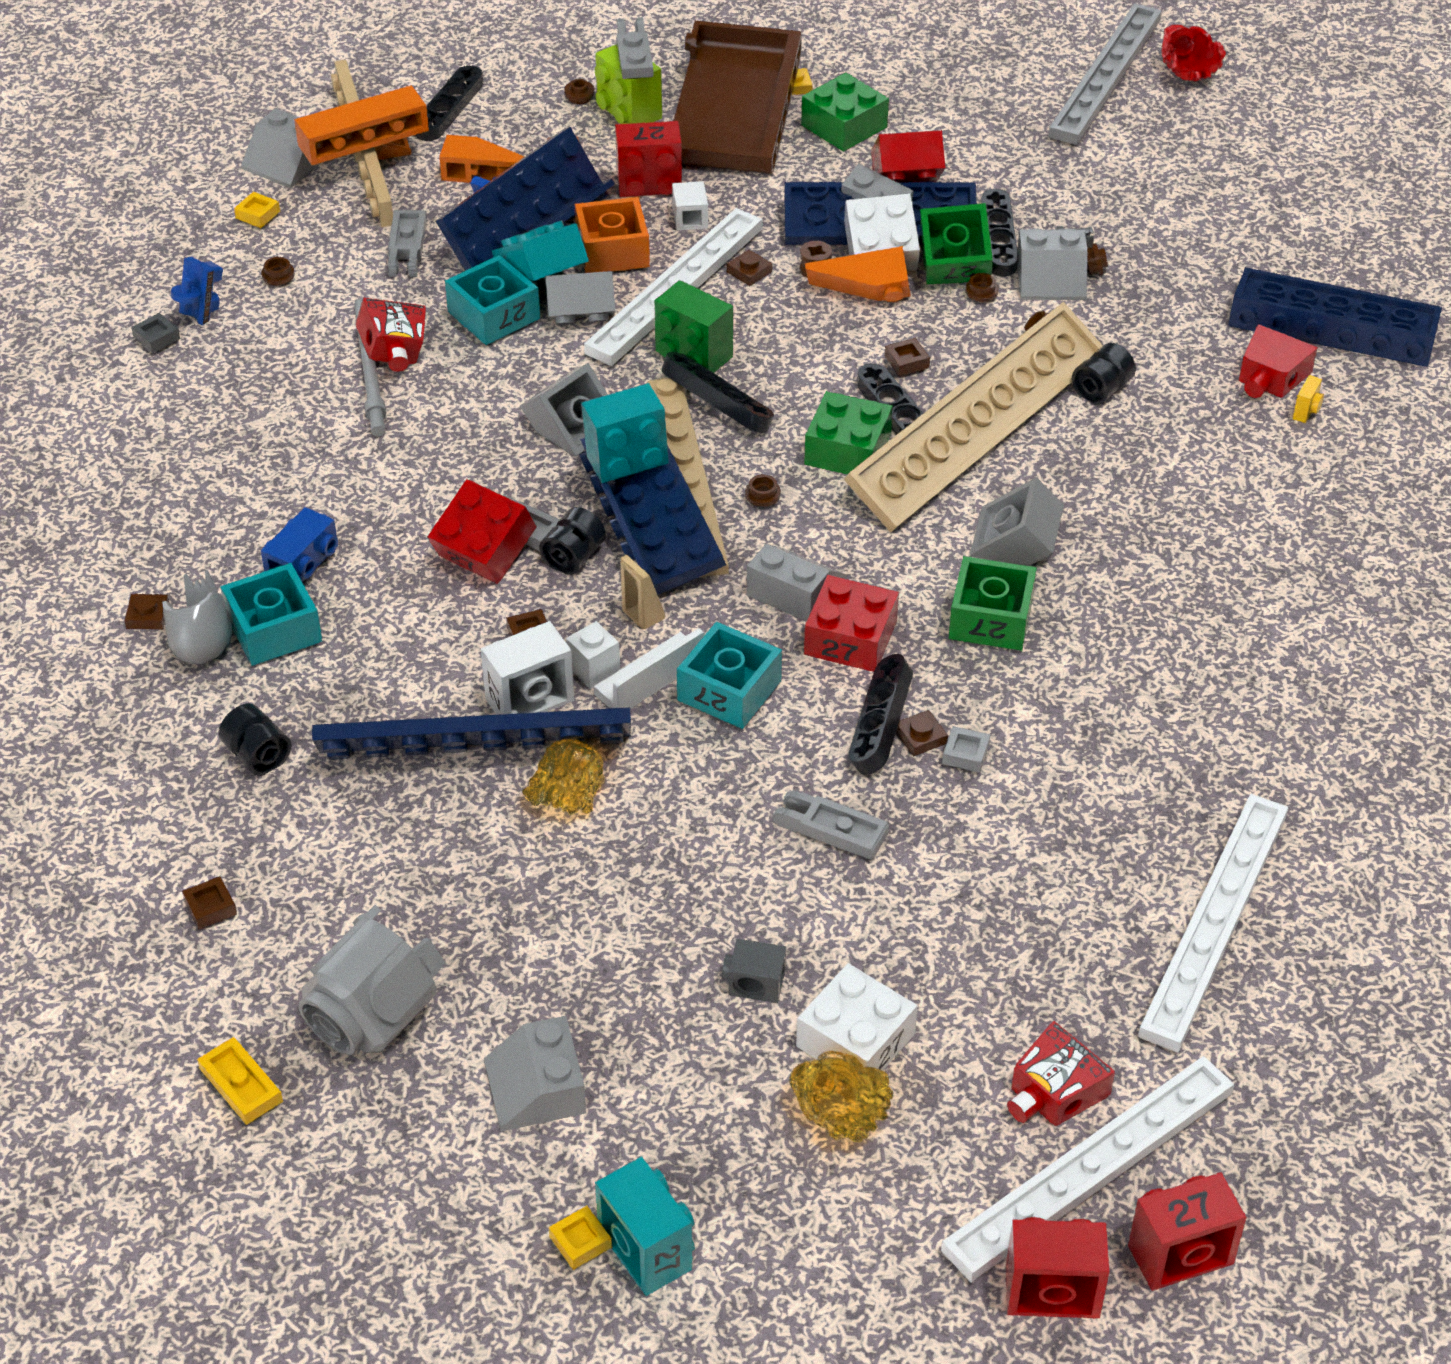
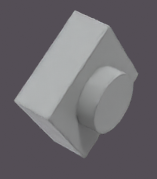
(966, 749)

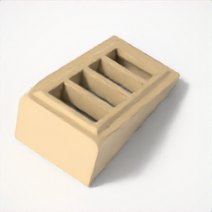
(639, 595)

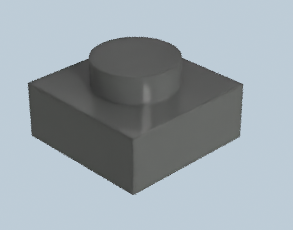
(155, 332)

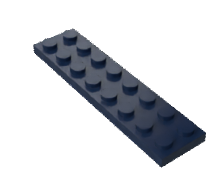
(459, 732)

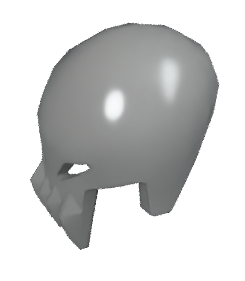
(203, 627)

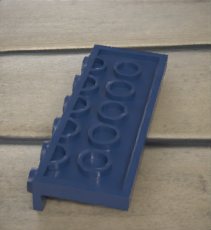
(522, 198)
(818, 208)
(1336, 316)
(659, 524)

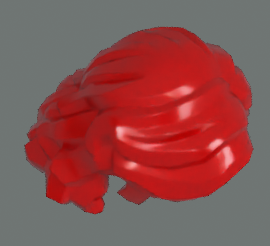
(1191, 52)

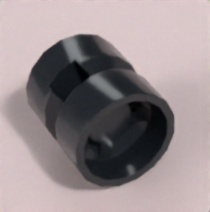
(1103, 373)
(572, 540)
(254, 739)

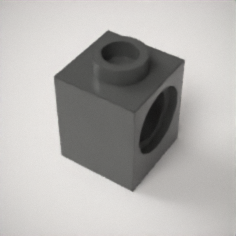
(755, 970)

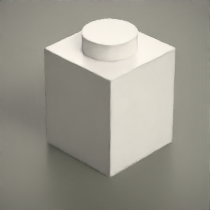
(690, 205)
(594, 654)

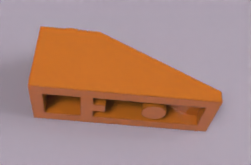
(471, 156)
(869, 275)

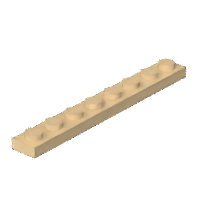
(367, 160)
(686, 452)

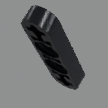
(452, 104)
(1001, 232)
(887, 387)
(717, 392)
(872, 748)

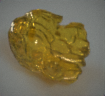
(567, 776)
(842, 1094)

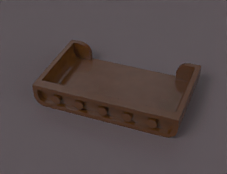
(736, 95)

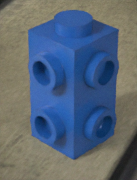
(303, 542)

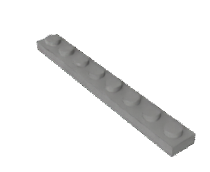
(1104, 74)

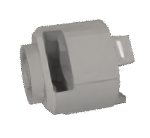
(369, 987)

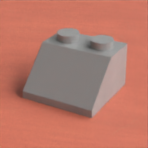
(275, 150)
(1052, 264)
(580, 296)
(558, 408)
(1019, 526)
(787, 580)
(536, 1075)

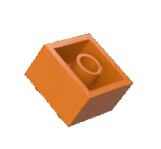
(613, 234)

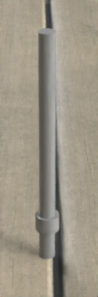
(374, 405)

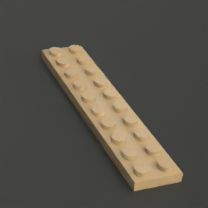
(973, 418)

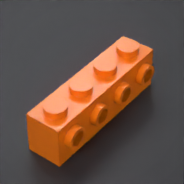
(361, 125)

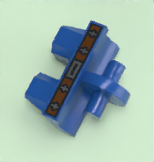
(196, 289)

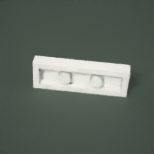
(647, 673)

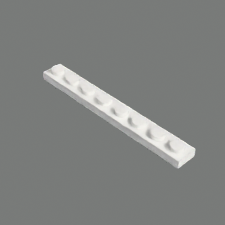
(692, 268)
(1212, 924)
(1089, 1165)

